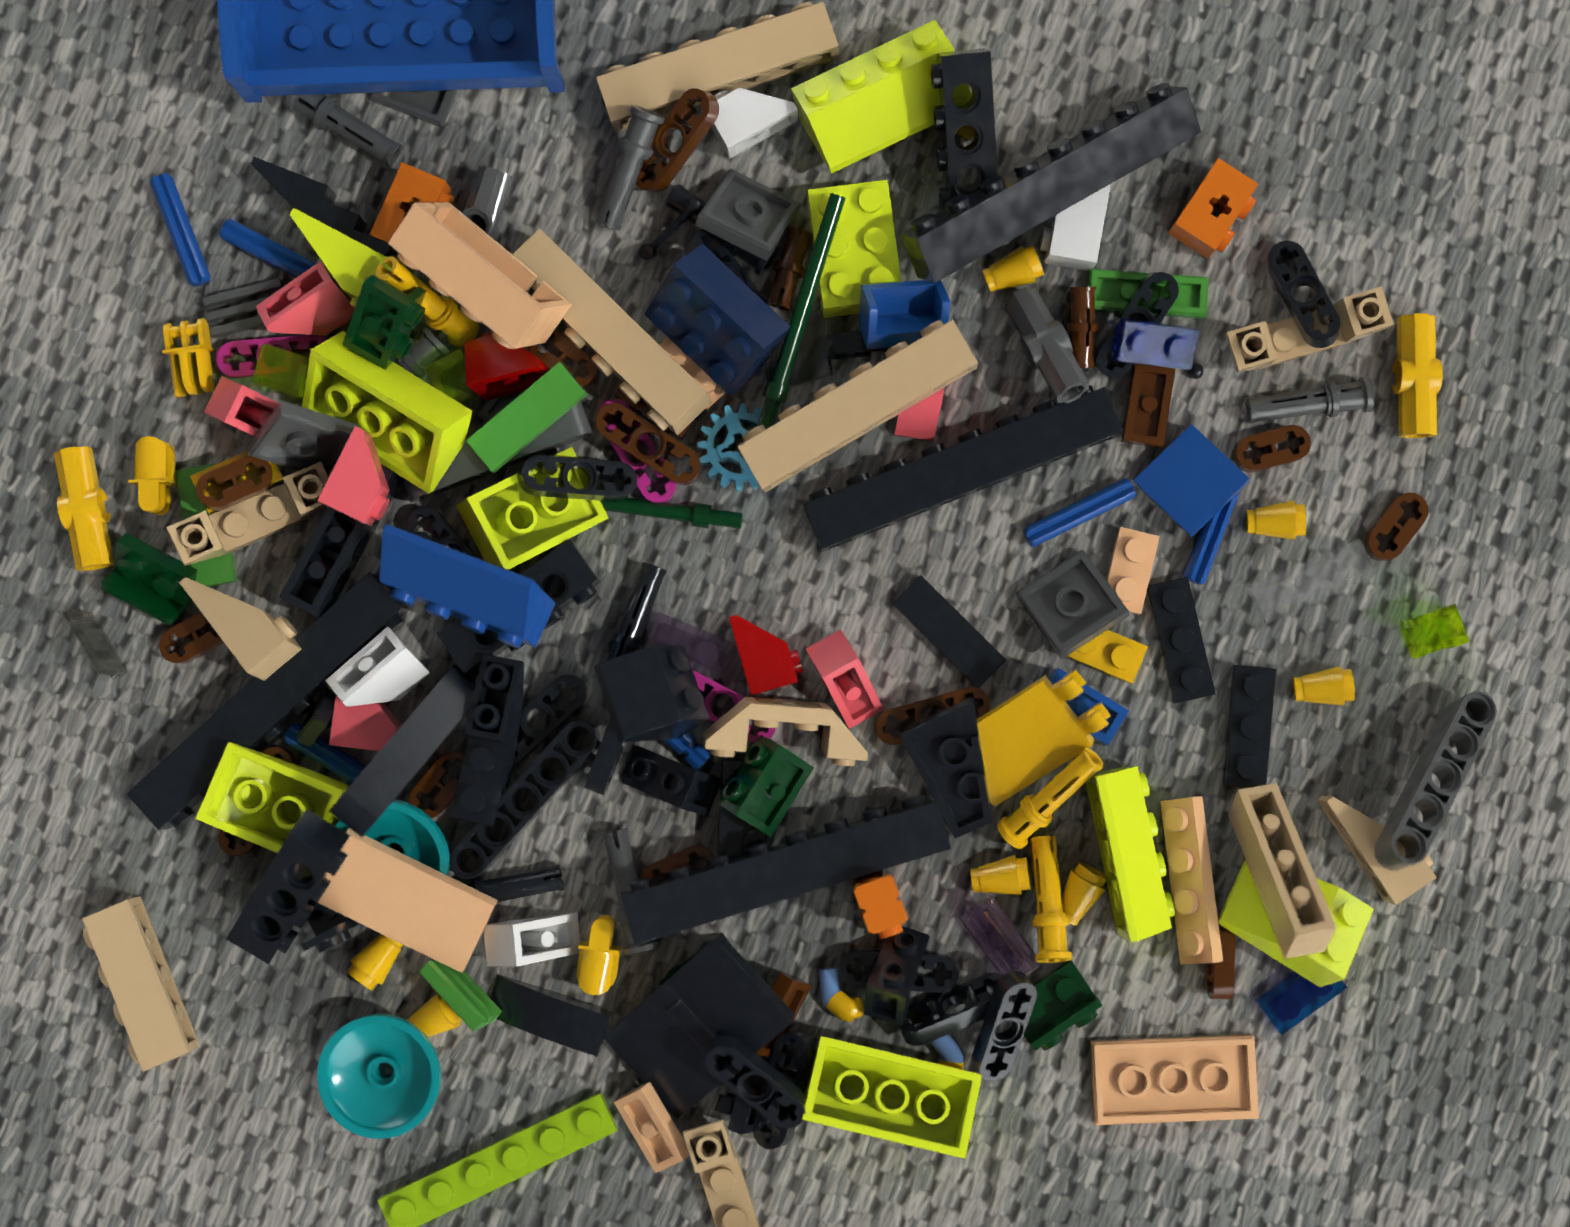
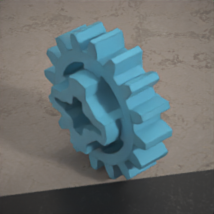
(722, 453)

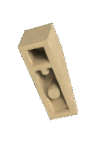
(251, 634)
(1361, 836)

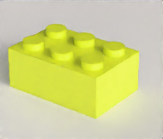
(861, 247)

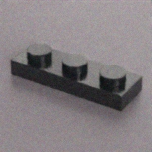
(1181, 640)
(1249, 726)

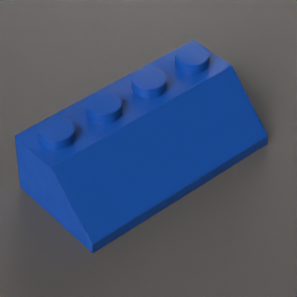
(464, 588)

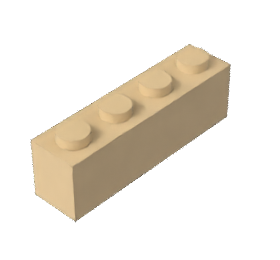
(1281, 871)
(140, 983)

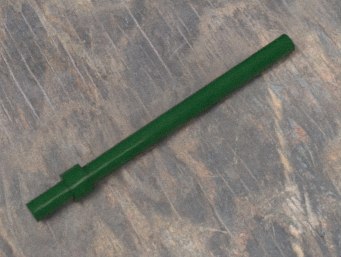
(776, 389)
(701, 515)

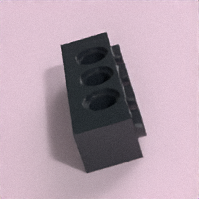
(951, 70)
(331, 558)
(579, 587)
(287, 887)

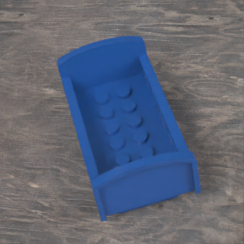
(386, 46)

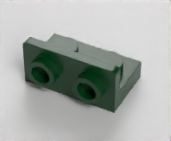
(384, 322)
(148, 579)
(765, 785)
(1060, 1003)

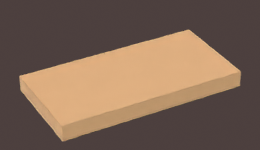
(408, 901)
(1174, 1079)

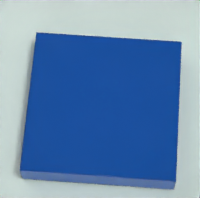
(1191, 480)

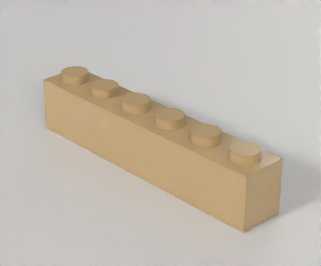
(728, 62)
(616, 339)
(858, 405)

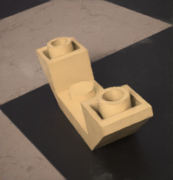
(1281, 341)
(251, 520)
(731, 730)
(721, 1175)

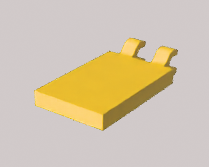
(1035, 734)

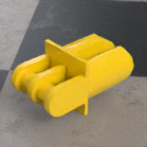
(190, 363)
(154, 474)
(598, 958)

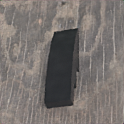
(317, 202)

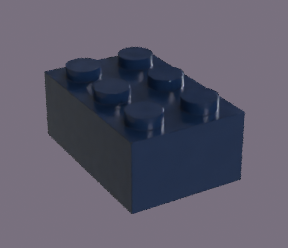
(716, 319)

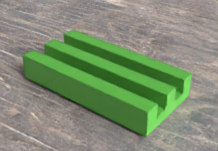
(461, 994)

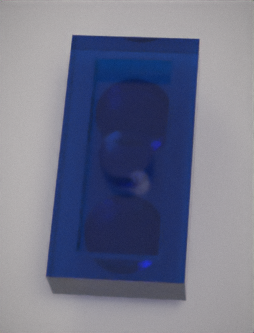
(1155, 344)
(1295, 1000)

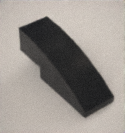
(551, 1015)

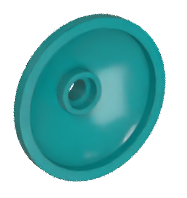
(413, 832)
(361, 1094)

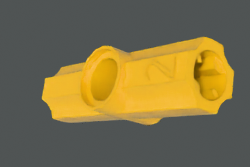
(1417, 376)
(83, 508)

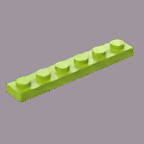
(499, 1163)

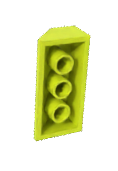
(875, 97)
(409, 420)
(1129, 852)
(892, 1097)

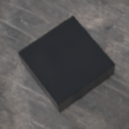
(316, 719)

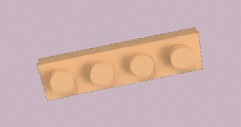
(1191, 880)

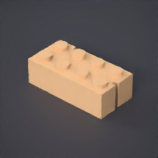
(478, 274)

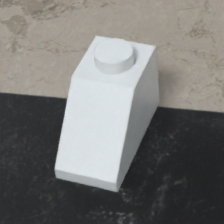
(750, 118)
(1077, 233)
(378, 672)
(531, 939)

